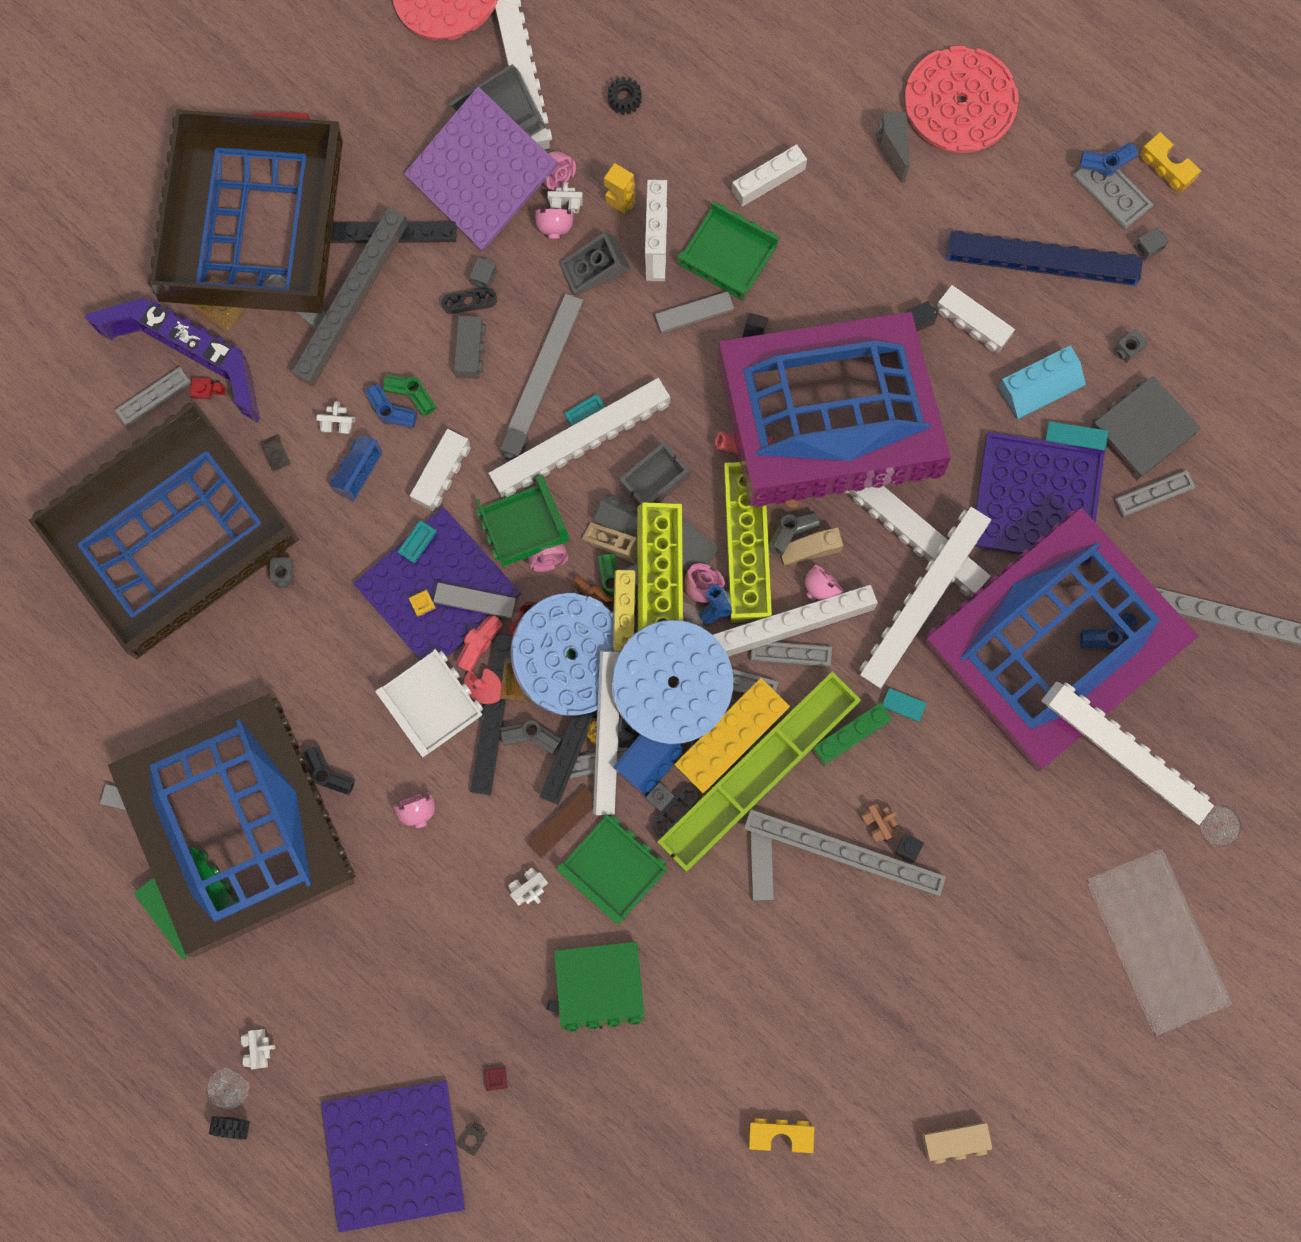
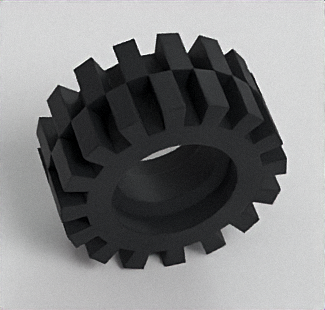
(624, 106)
(229, 1127)

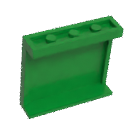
(728, 251)
(523, 524)
(613, 869)
(153, 903)
(599, 986)

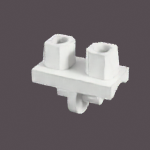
(565, 196)
(345, 422)
(530, 890)
(258, 1047)

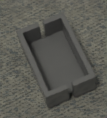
(654, 476)

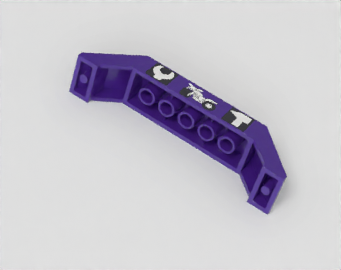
(185, 339)

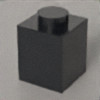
(923, 315)
(909, 848)

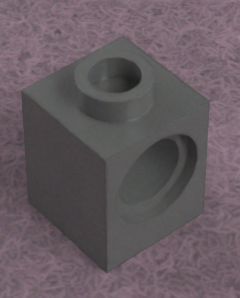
(1151, 243)
(483, 273)
(1134, 339)
(514, 444)
(276, 566)
(660, 798)

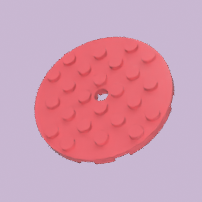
(443, 17)
(967, 125)

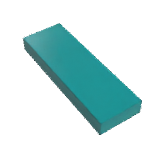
(1077, 435)

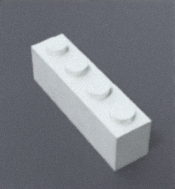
(769, 175)
(974, 319)
(440, 469)

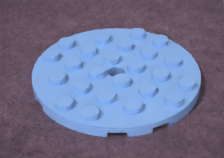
(541, 649)
(643, 688)

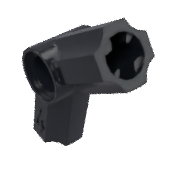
(318, 765)

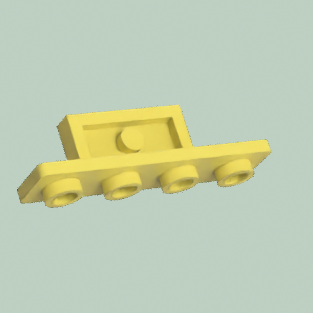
(623, 608)

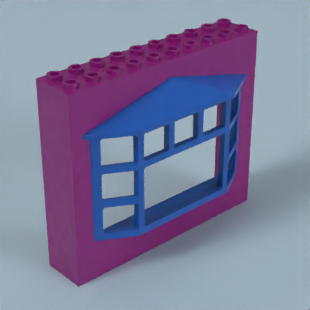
(839, 457)
(1020, 587)

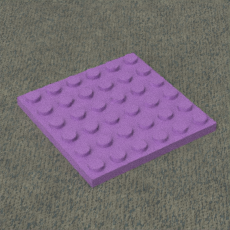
(481, 168)

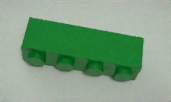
(851, 734)

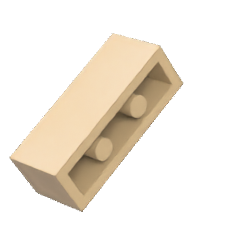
(957, 1142)

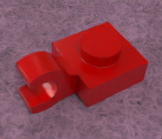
(203, 388)

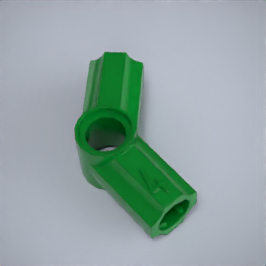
(402, 386)
(607, 567)

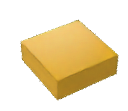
(422, 603)

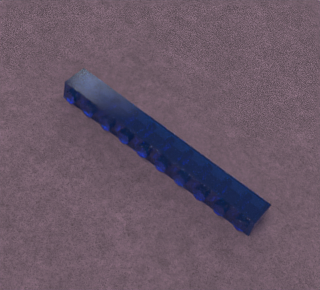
(1044, 258)

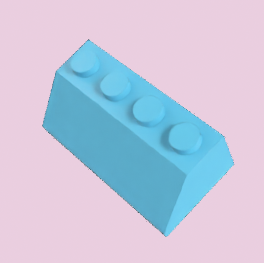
(1043, 382)

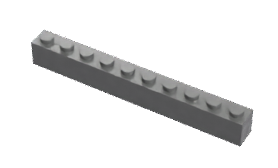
(350, 297)

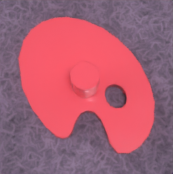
(488, 687)

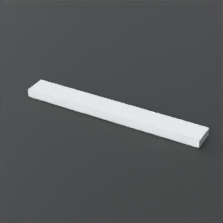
(606, 738)

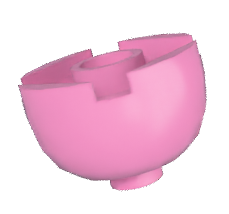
(562, 172)
(554, 222)
(548, 558)
(699, 579)
(821, 585)
(415, 810)

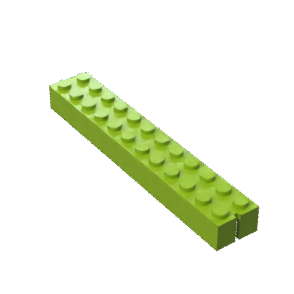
(759, 772)

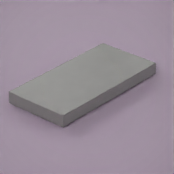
(1115, 195)

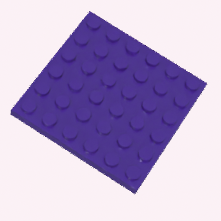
(1032, 487)
(448, 559)
(393, 1156)

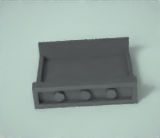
(512, 95)
(1146, 426)

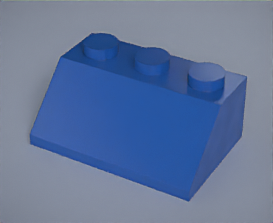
(356, 467)
(647, 763)

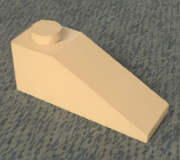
(612, 541)
(813, 546)

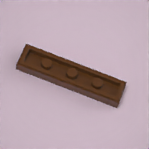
(562, 822)

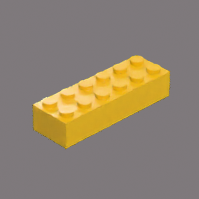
(732, 735)

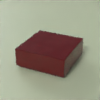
(495, 1078)

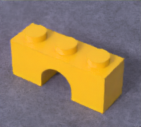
(1177, 175)
(621, 188)
(800, 1134)

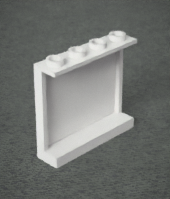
(656, 230)
(430, 702)

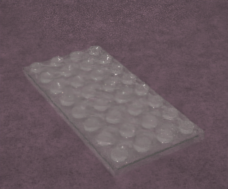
(1159, 942)

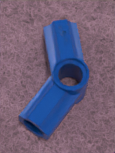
(1118, 158)
(398, 415)
(719, 605)
(1099, 638)

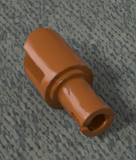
(592, 591)

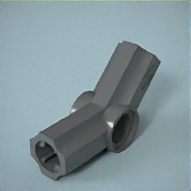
(783, 535)
(543, 737)

